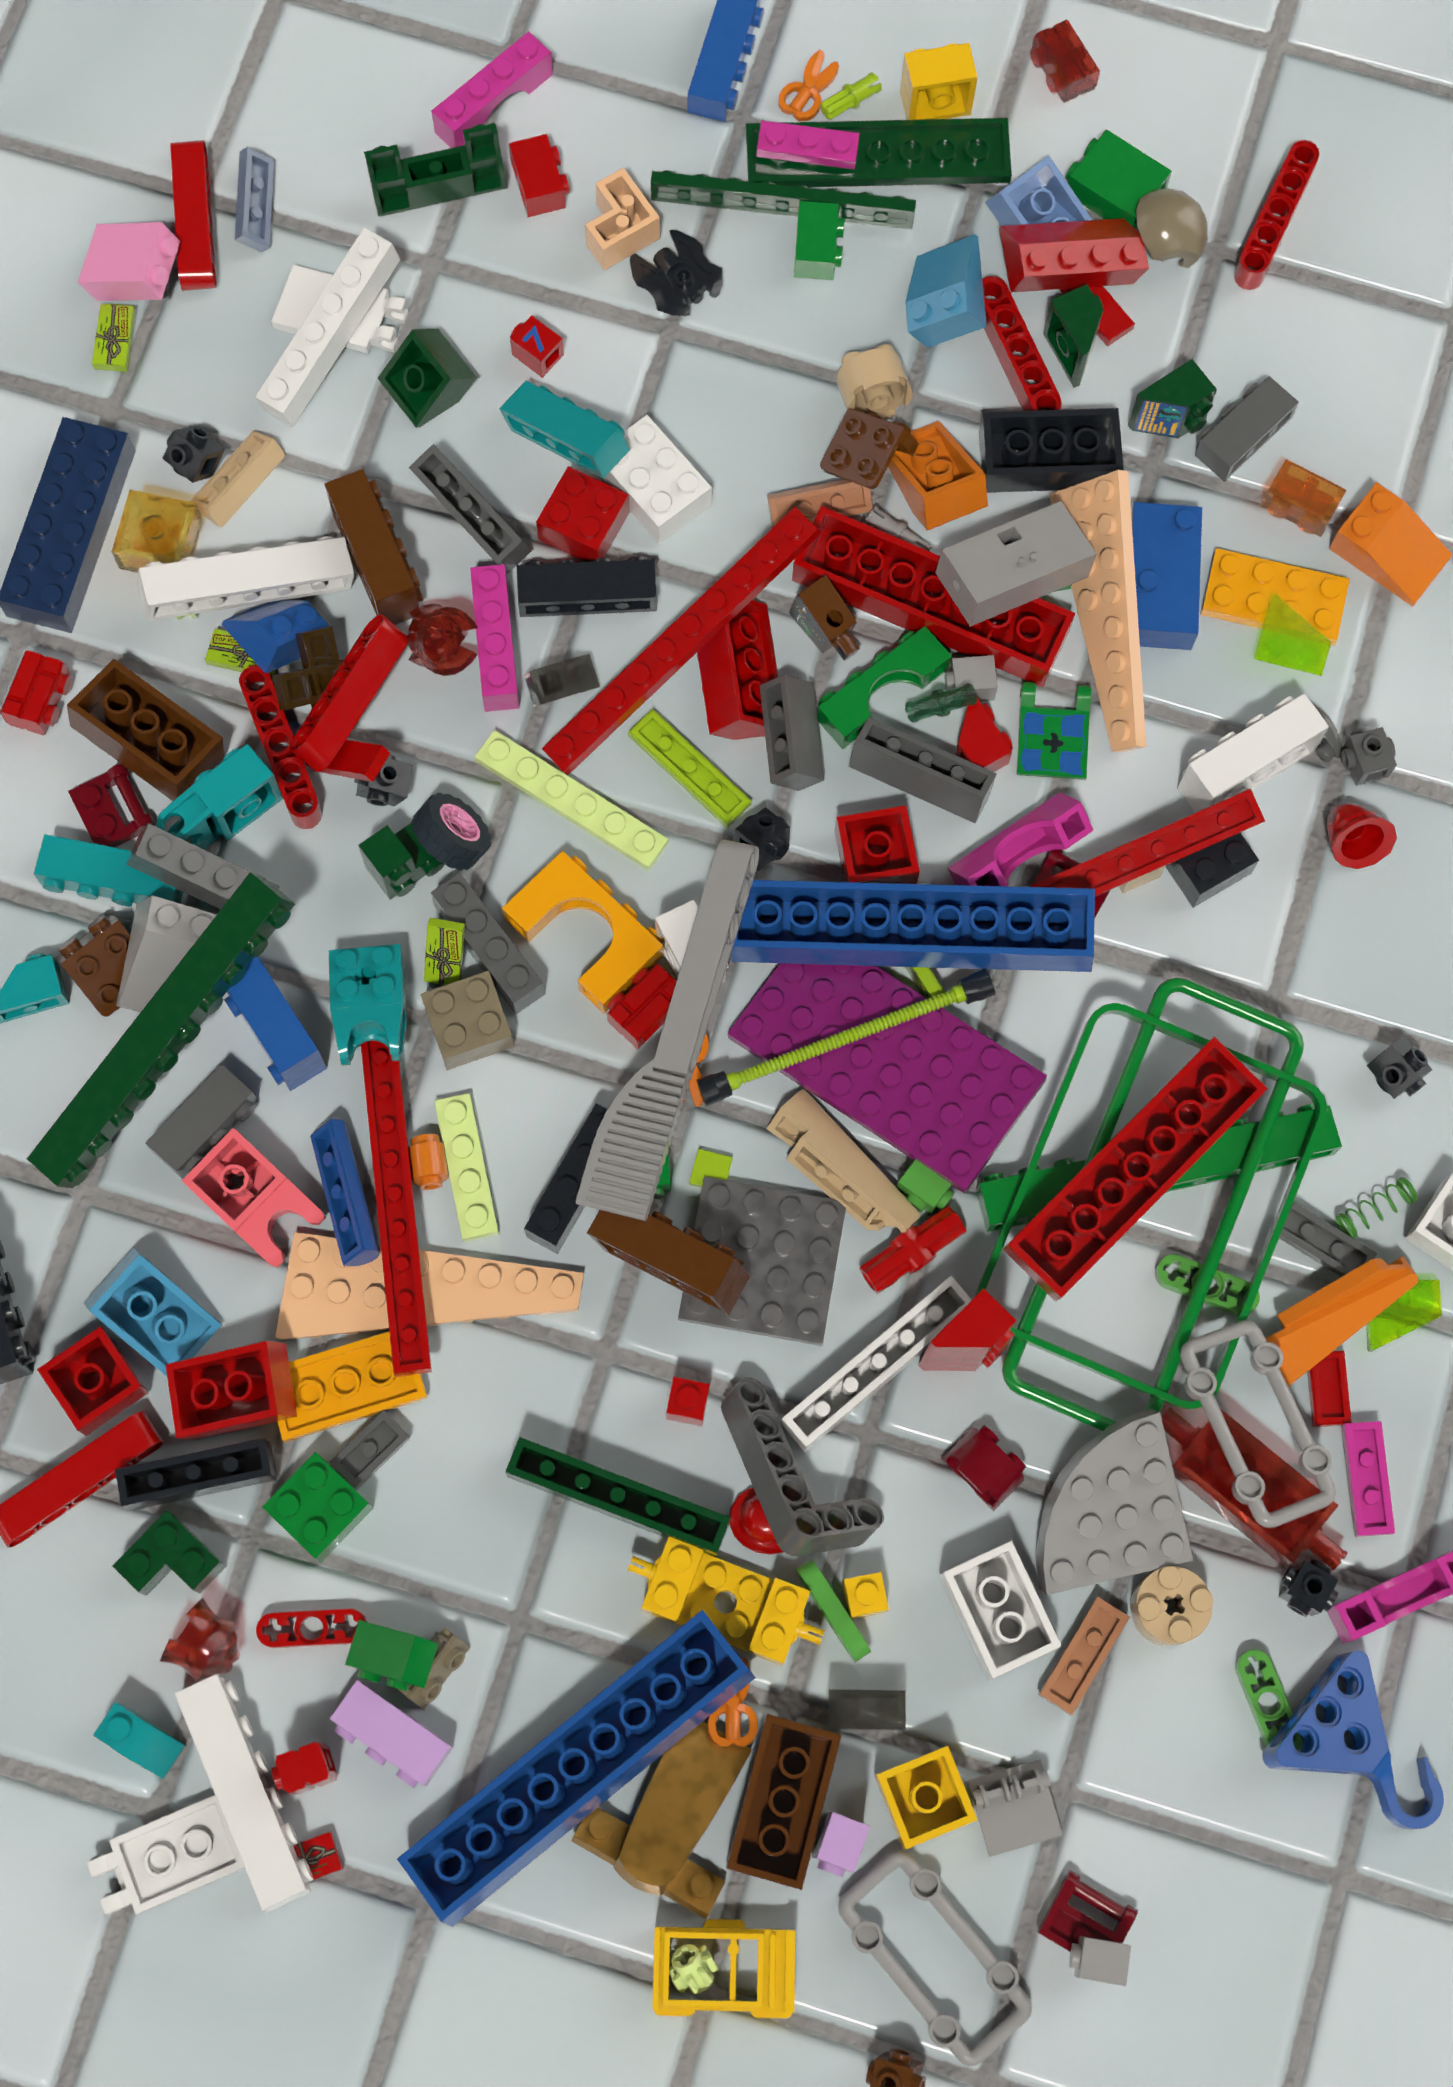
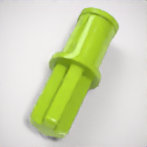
(850, 96)

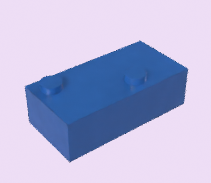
(1167, 573)
(275, 1027)

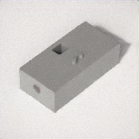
(1015, 563)

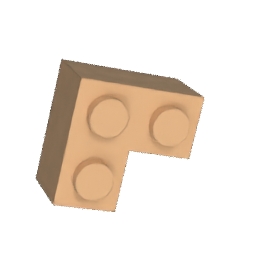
(626, 221)

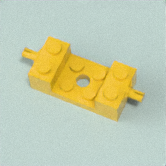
(766, 1612)

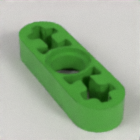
(1177, 1285)
(833, 1610)
(1265, 1673)

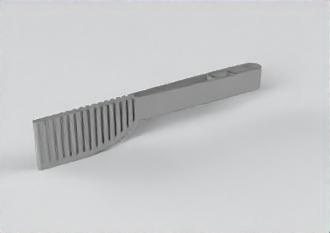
(642, 1117)

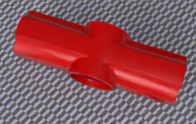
(912, 1250)

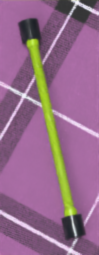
(972, 988)

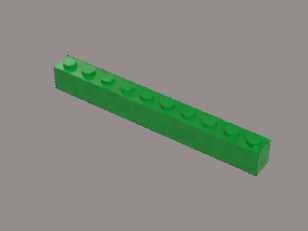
(1218, 1163)

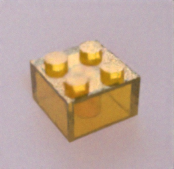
(155, 530)

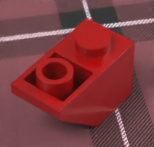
(982, 741)

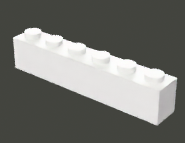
(328, 327)
(244, 578)
(874, 1365)
(243, 1792)

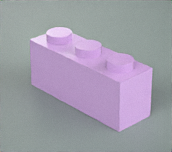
(390, 1735)
(840, 1844)

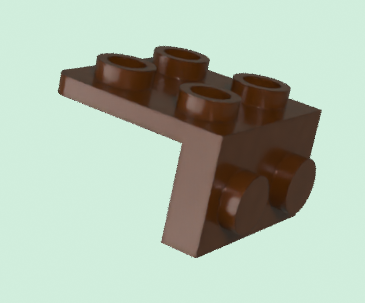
(865, 448)
(97, 962)

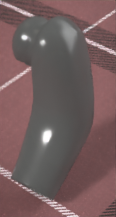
(1331, 741)

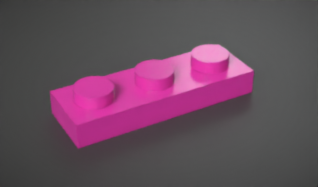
(807, 144)
(1368, 1479)

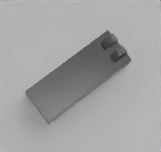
(1324, 1242)

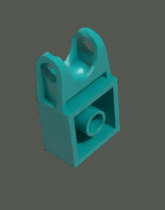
(223, 799)
(368, 998)

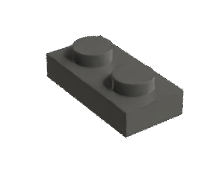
(369, 1450)

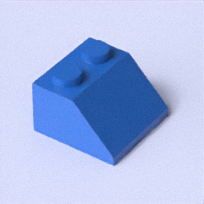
(270, 631)

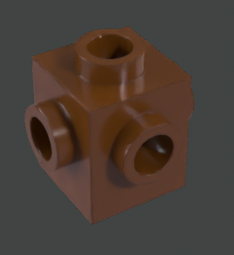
(895, 2070)

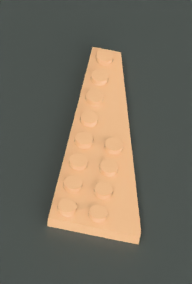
(1109, 603)
(338, 1299)

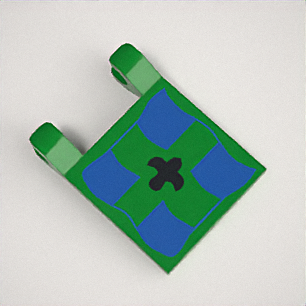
(1053, 740)

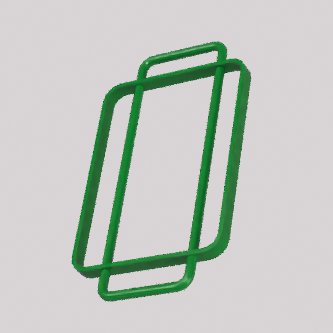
(1284, 1079)

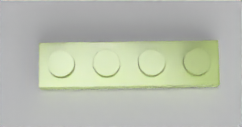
(466, 1167)

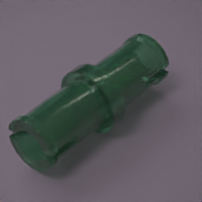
(941, 703)

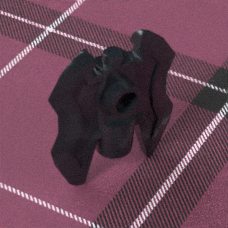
(677, 278)

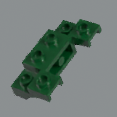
(438, 175)

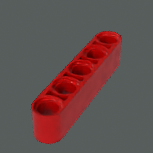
(193, 215)
(1272, 227)
(1017, 339)
(349, 693)
(281, 762)
(77, 1478)

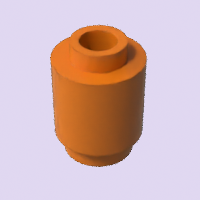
(428, 1161)

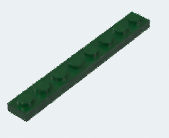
(779, 199)

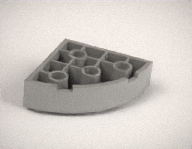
(1113, 1509)

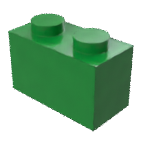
(816, 240)
(391, 1654)

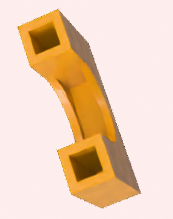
(567, 886)

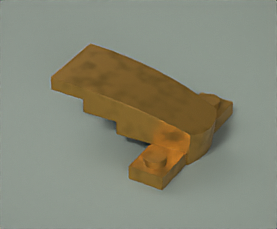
(670, 1822)

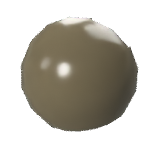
(1172, 226)

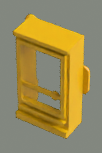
(774, 1969)

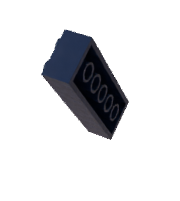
(66, 525)

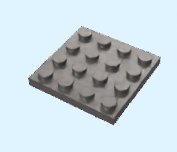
(786, 1249)

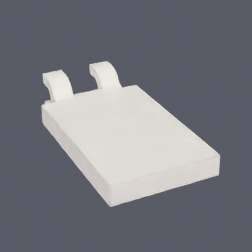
(305, 288)
(169, 1857)

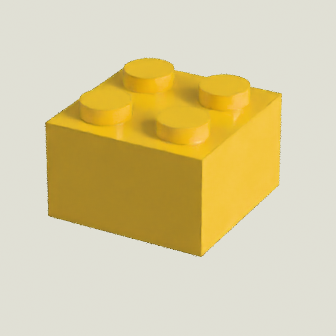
(938, 82)
(925, 1797)

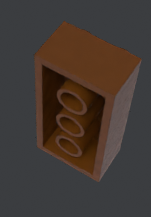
(374, 546)
(144, 730)
(673, 1256)
(783, 1802)

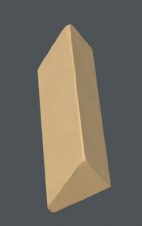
(238, 478)

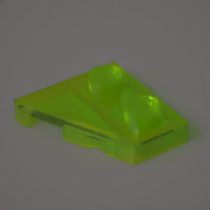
(1291, 640)
(1406, 1314)

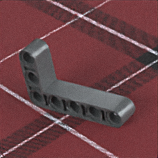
(780, 1486)

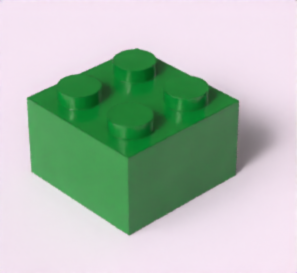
(317, 1507)

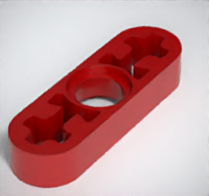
(283, 1620)

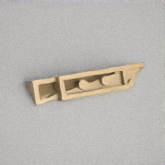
(839, 1165)

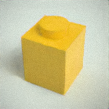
(865, 1595)

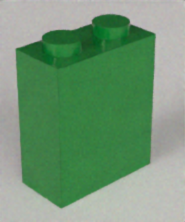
(1115, 177)

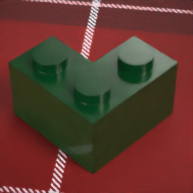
(397, 860)
(164, 1548)

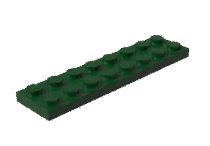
(899, 154)

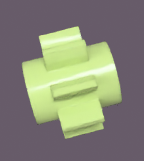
(692, 1969)

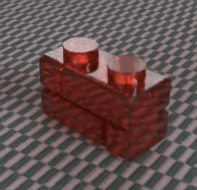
(1064, 61)

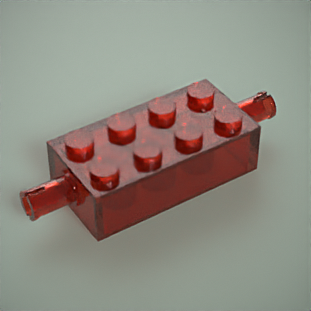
(1209, 1476)

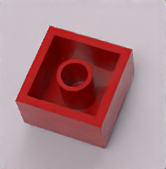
(582, 516)
(877, 847)
(92, 1381)

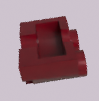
(985, 1466)

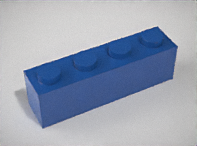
(723, 57)

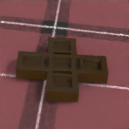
(319, 664)

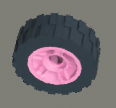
(451, 831)

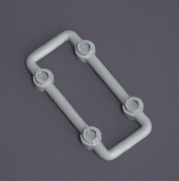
(1249, 1486)
(1000, 1975)

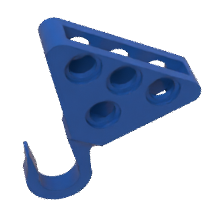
(1369, 1756)

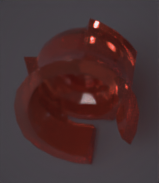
(437, 637)
(205, 1645)

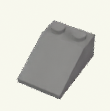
(157, 943)

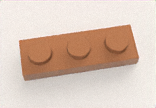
(838, 496)
(1084, 1656)

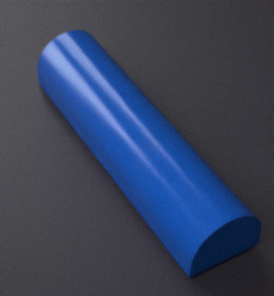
(344, 1194)

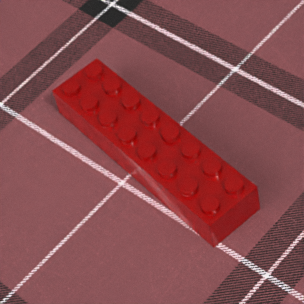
(902, 587)
(1135, 1169)

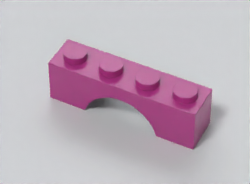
(516, 69)
(494, 638)
(1048, 827)
(1393, 1599)

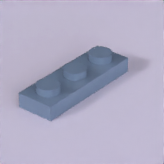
(254, 199)

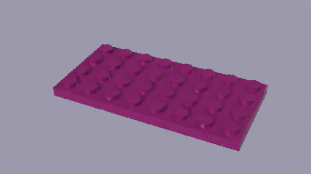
(919, 1086)

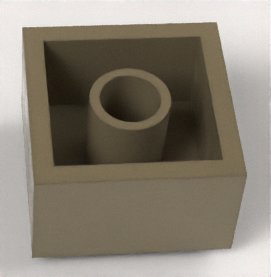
(467, 1020)

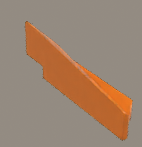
(1337, 1312)

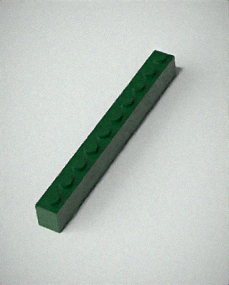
(161, 1031)

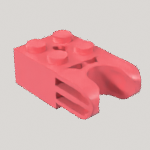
(258, 1202)

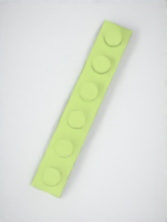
(571, 800)

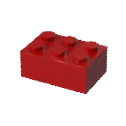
(231, 1390)

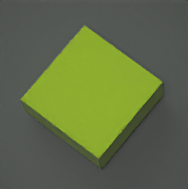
(709, 1165)

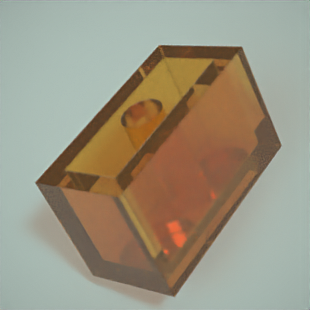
(1303, 498)

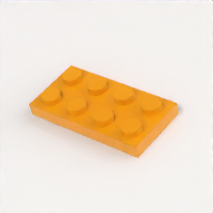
(1243, 584)
(347, 1387)

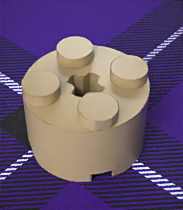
(874, 381)
(1192, 1602)

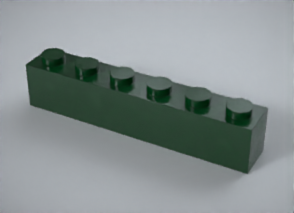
(617, 1496)

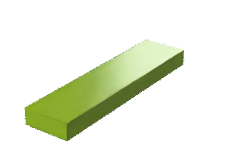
(689, 768)

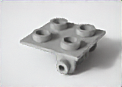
(1015, 1807)

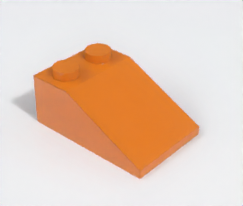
(939, 478)
(1391, 545)

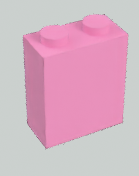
(129, 261)

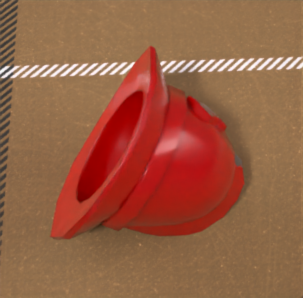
(1359, 836)

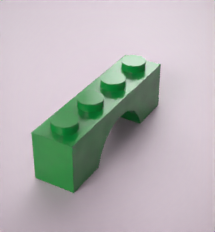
(915, 661)

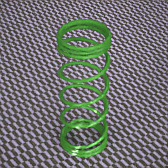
(1402, 1191)

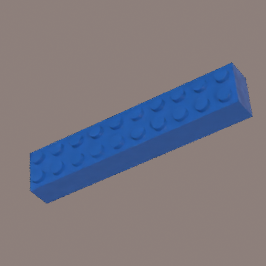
(917, 926)
(575, 1769)

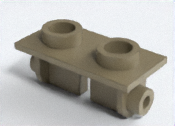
(447, 1659)

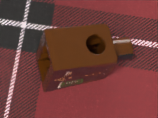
(825, 618)

